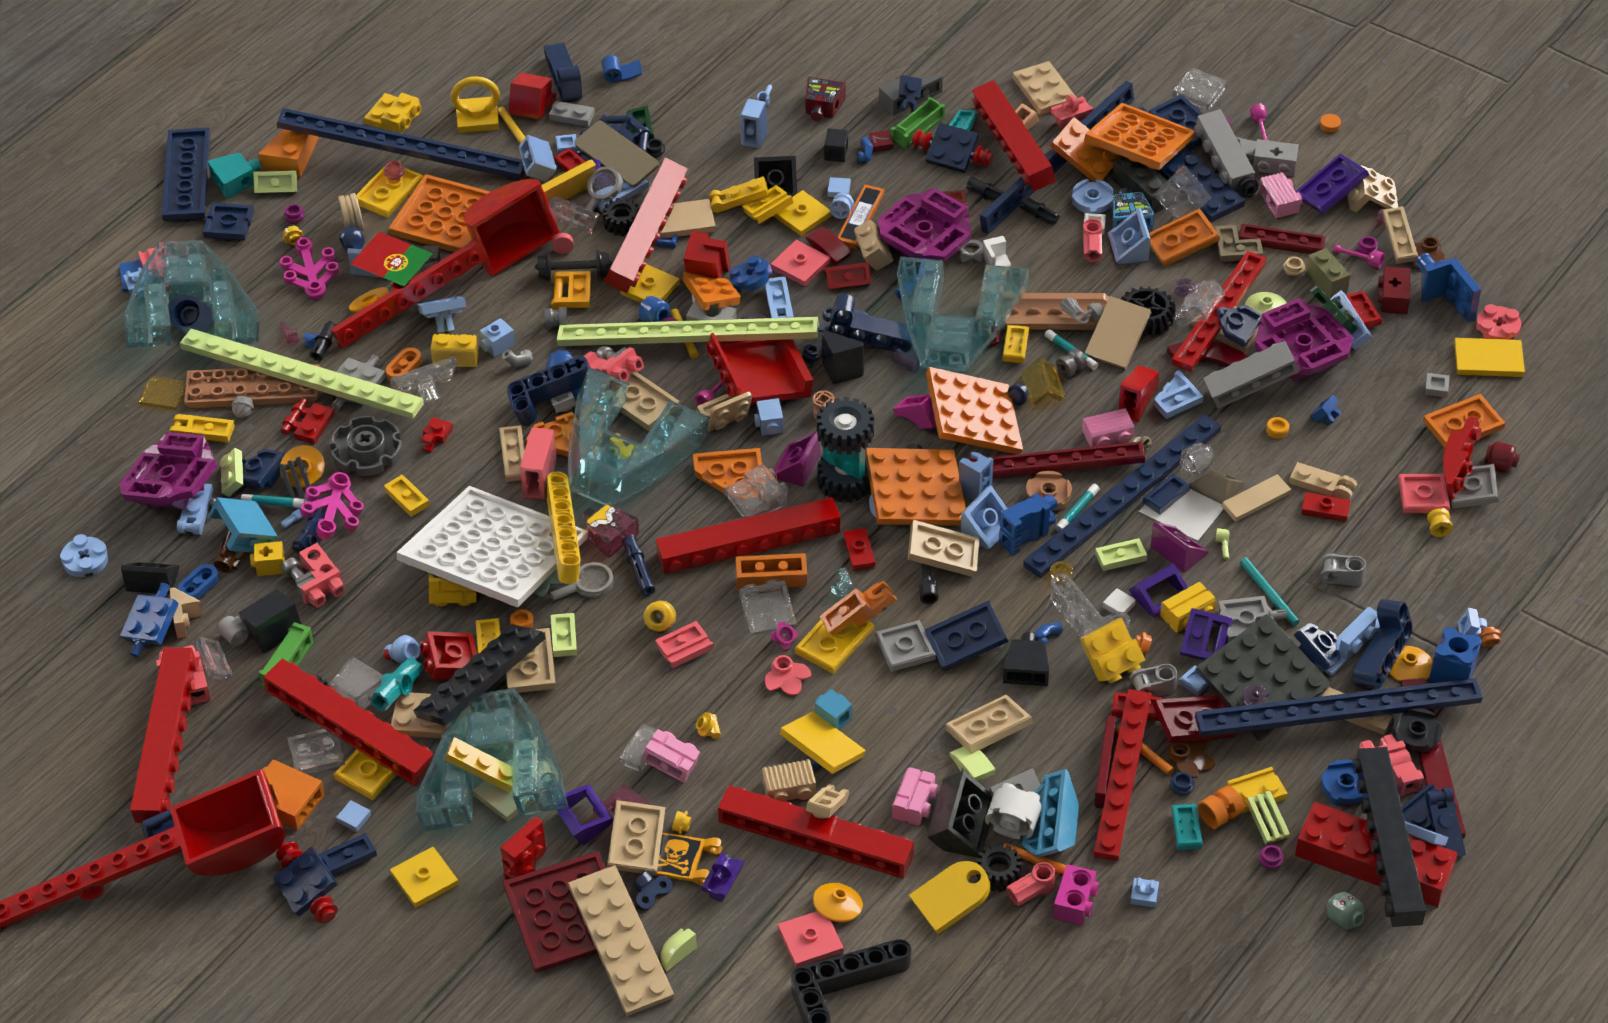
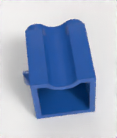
(1457, 663)

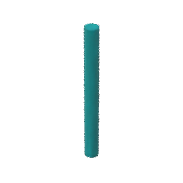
(1269, 591)

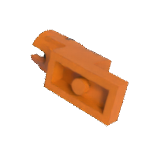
(858, 607)

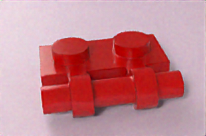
(313, 424)

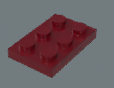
(1178, 717)

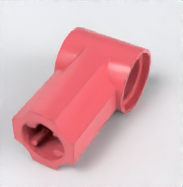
(1092, 240)
(1031, 885)

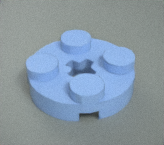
(1091, 205)
(82, 546)

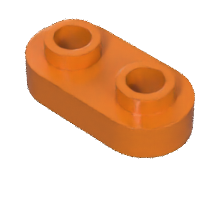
(402, 364)

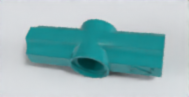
(396, 684)

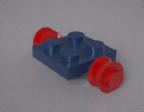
(952, 147)
(306, 882)

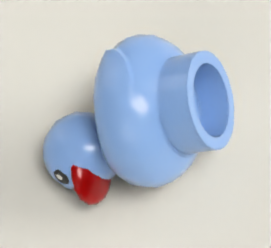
(401, 649)

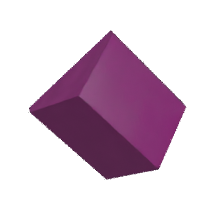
(798, 460)
(1176, 546)

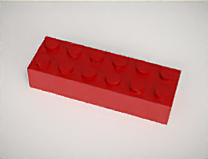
(1343, 845)

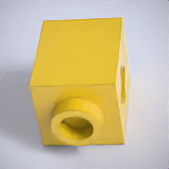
(268, 558)

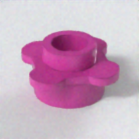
(791, 634)

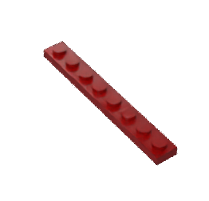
(1207, 329)
(1122, 775)

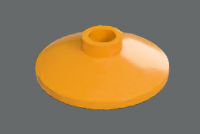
(367, 299)
(311, 458)
(1412, 664)
(837, 902)

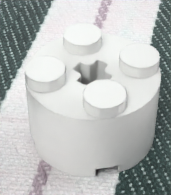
(1014, 811)

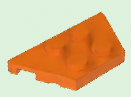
(711, 290)

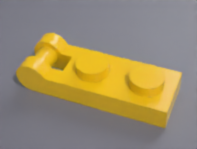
(738, 195)
(212, 428)

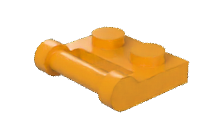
(578, 291)

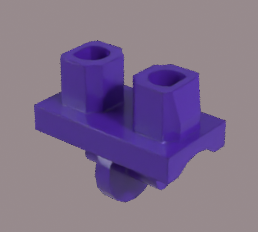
(722, 876)

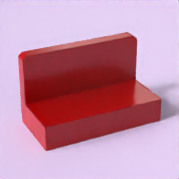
(847, 275)

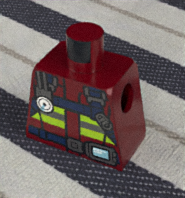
(824, 97)

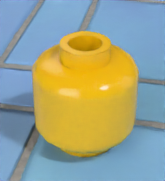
(655, 622)

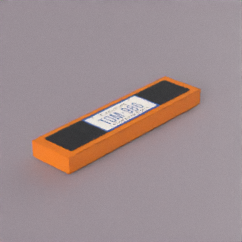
(862, 211)

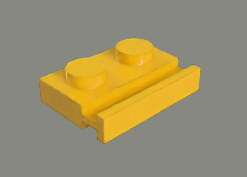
(768, 206)
(1258, 783)

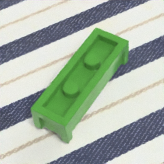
(923, 118)
(291, 649)

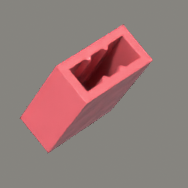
(537, 463)

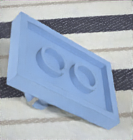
(442, 311)

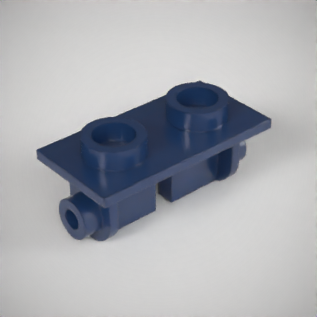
(309, 534)

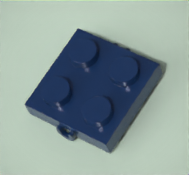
(228, 221)

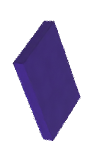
(1332, 183)

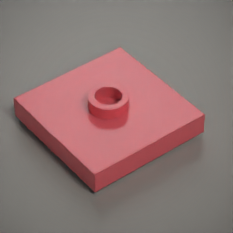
(800, 263)
(1423, 492)
(810, 939)

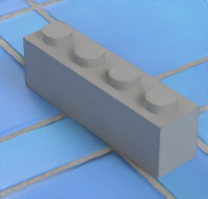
(1223, 148)
(1251, 374)

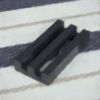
(291, 465)

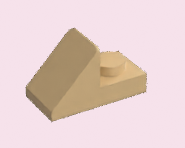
(188, 608)

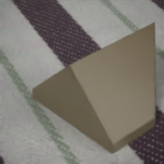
(1217, 485)

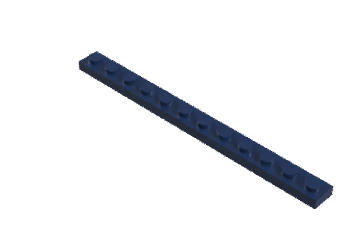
(400, 143)
(1011, 198)
(1119, 497)
(1337, 707)

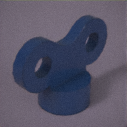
(650, 889)

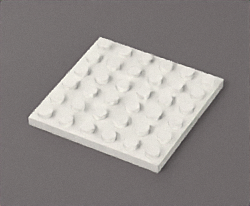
(487, 546)

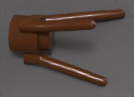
(225, 558)

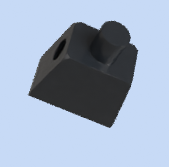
(1026, 662)

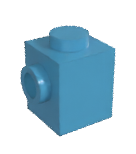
(834, 709)

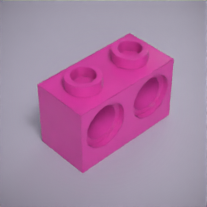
(1072, 894)

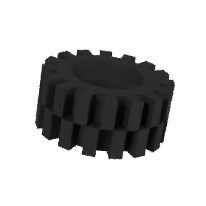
(619, 208)
(1003, 856)

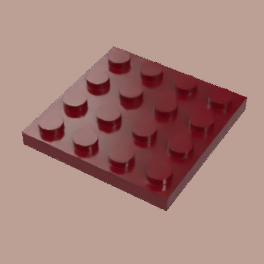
(548, 913)

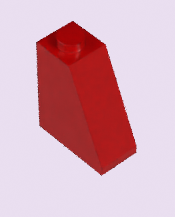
(1138, 391)

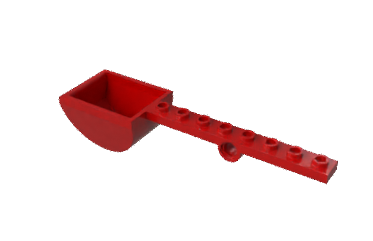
(502, 231)
(214, 830)

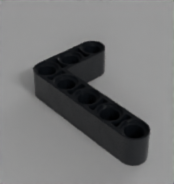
(842, 978)

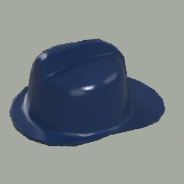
(189, 313)

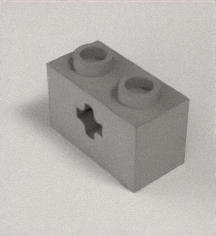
(1275, 157)

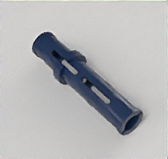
(635, 557)

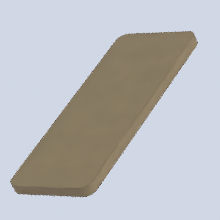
(618, 152)

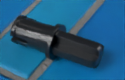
(983, 188)
(1039, 210)
(323, 341)

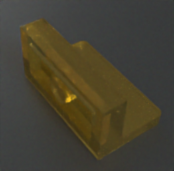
(1042, 380)

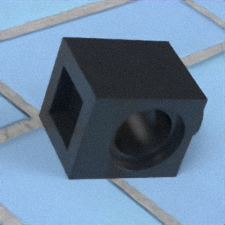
(836, 145)

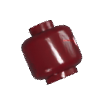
(1502, 456)

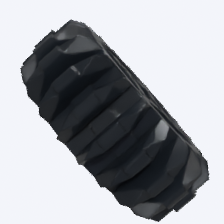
(1159, 303)

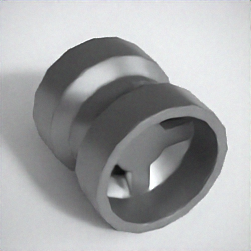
(560, 314)
(1069, 364)

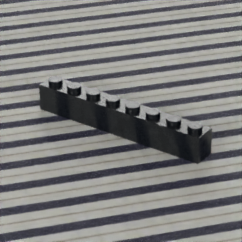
(1389, 837)

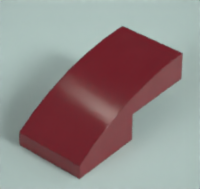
(829, 244)

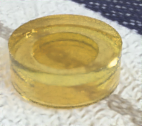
(1061, 567)

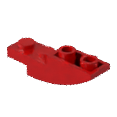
(1457, 455)

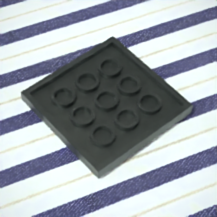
(1262, 657)

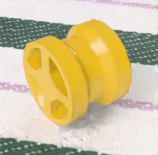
(1440, 522)

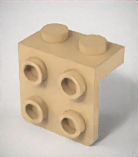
(1373, 188)
(726, 410)

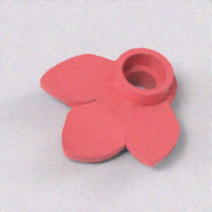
(786, 675)

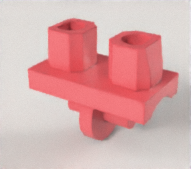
(1071, 108)

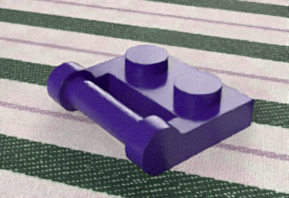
(1198, 633)

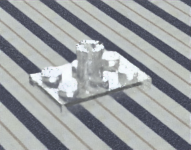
(424, 379)

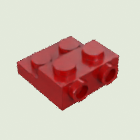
(446, 653)
(523, 849)

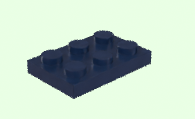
(1180, 112)
(966, 635)

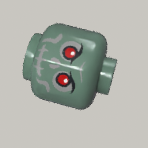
(1345, 910)

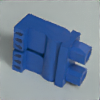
(1026, 521)

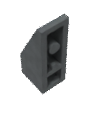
(889, 92)

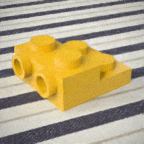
(393, 112)
(1112, 651)

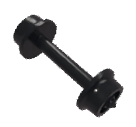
(545, 265)

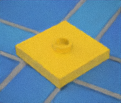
(803, 214)
(652, 283)
(424, 877)

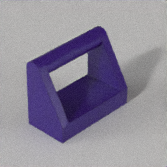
(1139, 590)
(585, 832)

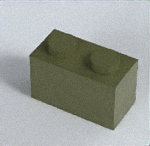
(1327, 273)

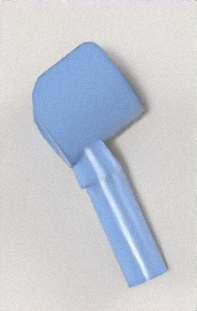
(764, 95)

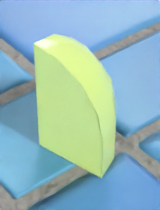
(677, 948)

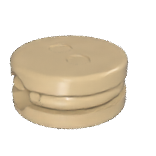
(350, 211)

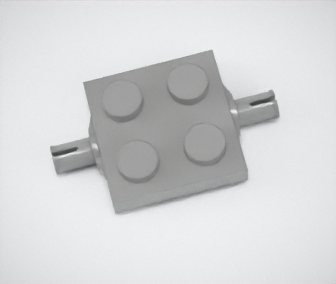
(362, 371)
(1245, 613)

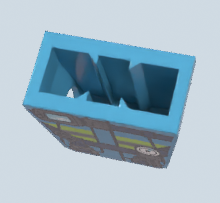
(1126, 203)

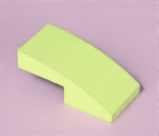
(974, 764)

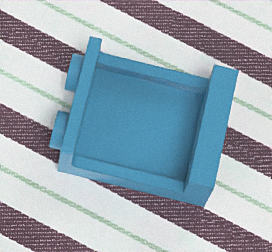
(245, 523)

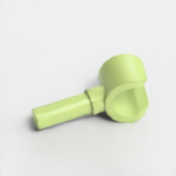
(1223, 536)

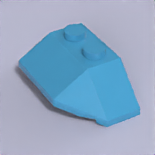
(1058, 816)

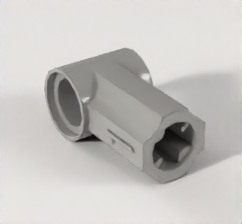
(233, 630)

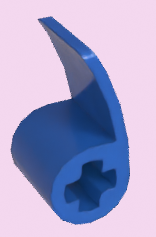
(614, 72)

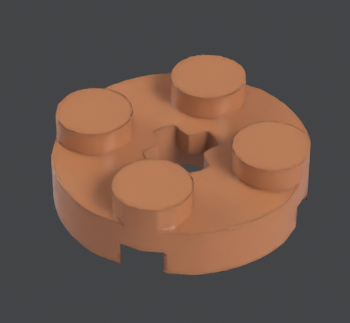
(1052, 480)

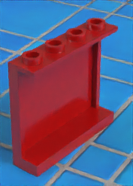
(761, 367)

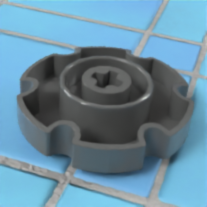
(366, 446)

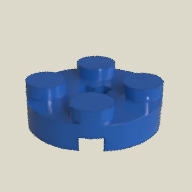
(750, 274)
(1333, 787)

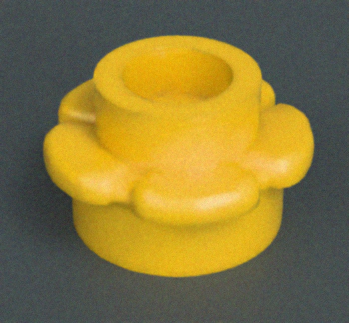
(291, 235)
(681, 822)

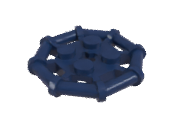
(627, 121)

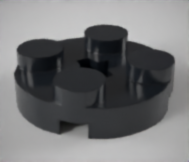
(1430, 730)

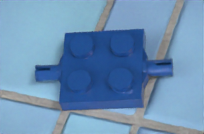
(149, 619)

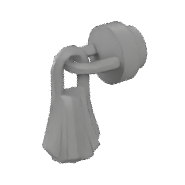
(1071, 307)

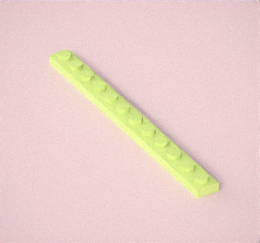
(688, 331)
(302, 373)

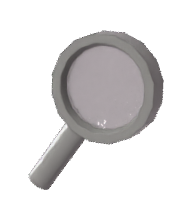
(603, 186)
(593, 582)

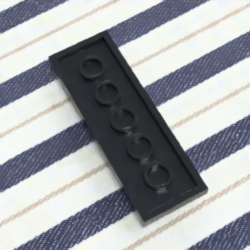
(479, 674)

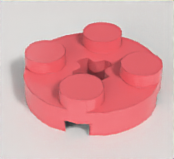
(1493, 314)

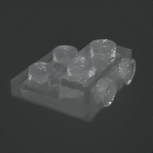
(1199, 303)
(757, 492)
(766, 606)

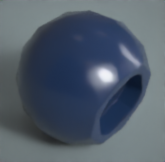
(351, 238)

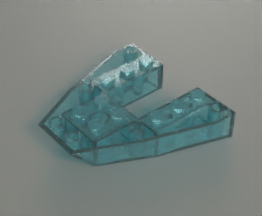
(192, 270)
(953, 340)
(613, 467)
(508, 731)

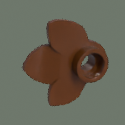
(1429, 245)
(1190, 757)

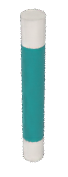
(1068, 347)
(275, 501)
(1076, 509)

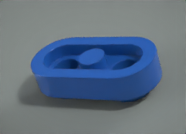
(195, 583)

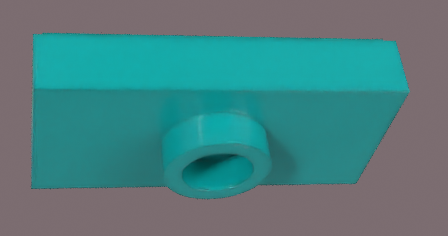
(965, 119)
(1186, 827)

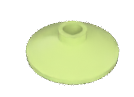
(1264, 301)

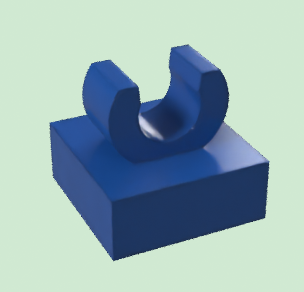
(1325, 410)

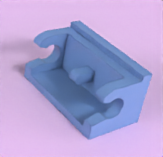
(975, 475)

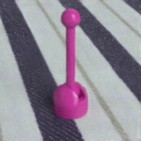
(1258, 114)
(1374, 259)
(706, 395)

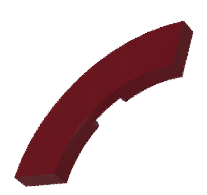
(1216, 352)

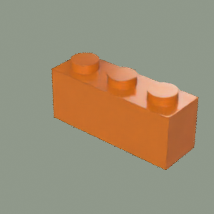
(768, 567)

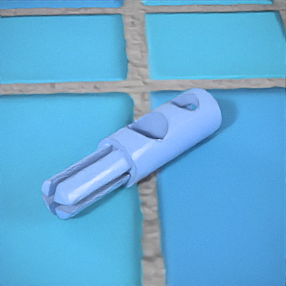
(296, 516)

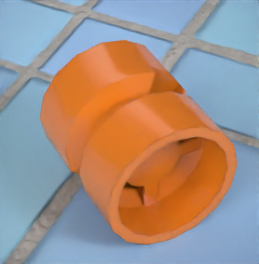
(1220, 807)

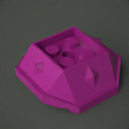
(926, 225)
(1311, 334)
(169, 472)

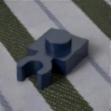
(909, 90)

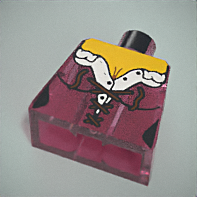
(609, 527)

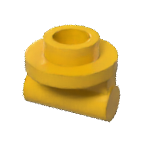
(708, 725)

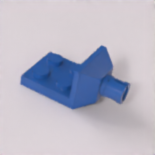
(1449, 279)

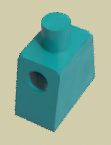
(233, 173)

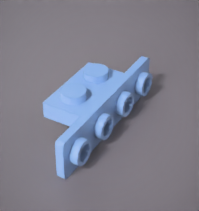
(1354, 638)

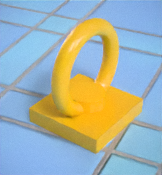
(476, 113)

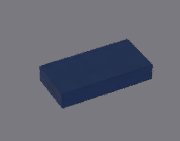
(1166, 494)

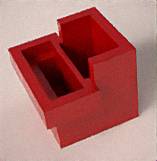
(530, 95)
(706, 255)

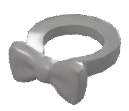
(978, 255)

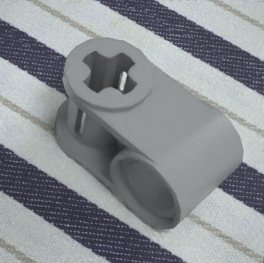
(1345, 570)
(1156, 680)

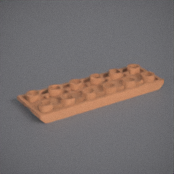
(1043, 311)
(222, 386)

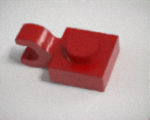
(436, 431)

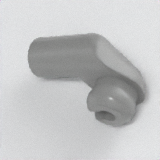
(516, 361)

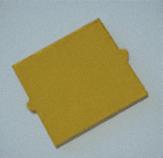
(163, 393)

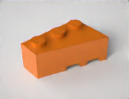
(287, 152)

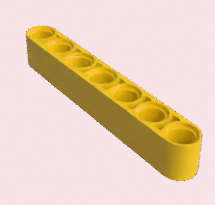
(563, 528)

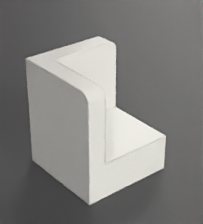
(995, 252)

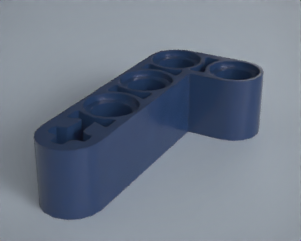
(564, 73)
(867, 328)
(545, 385)
(1385, 645)

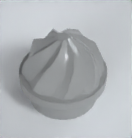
(242, 406)

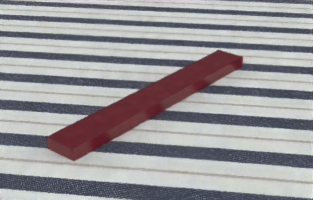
(1068, 459)
(1435, 763)

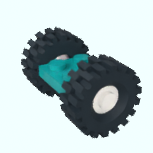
(844, 435)

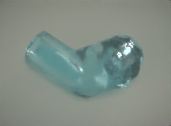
(844, 584)

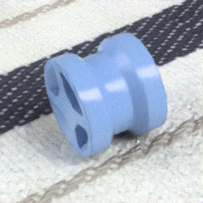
(838, 209)

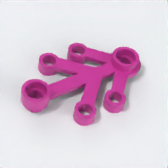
(315, 288)
(339, 484)

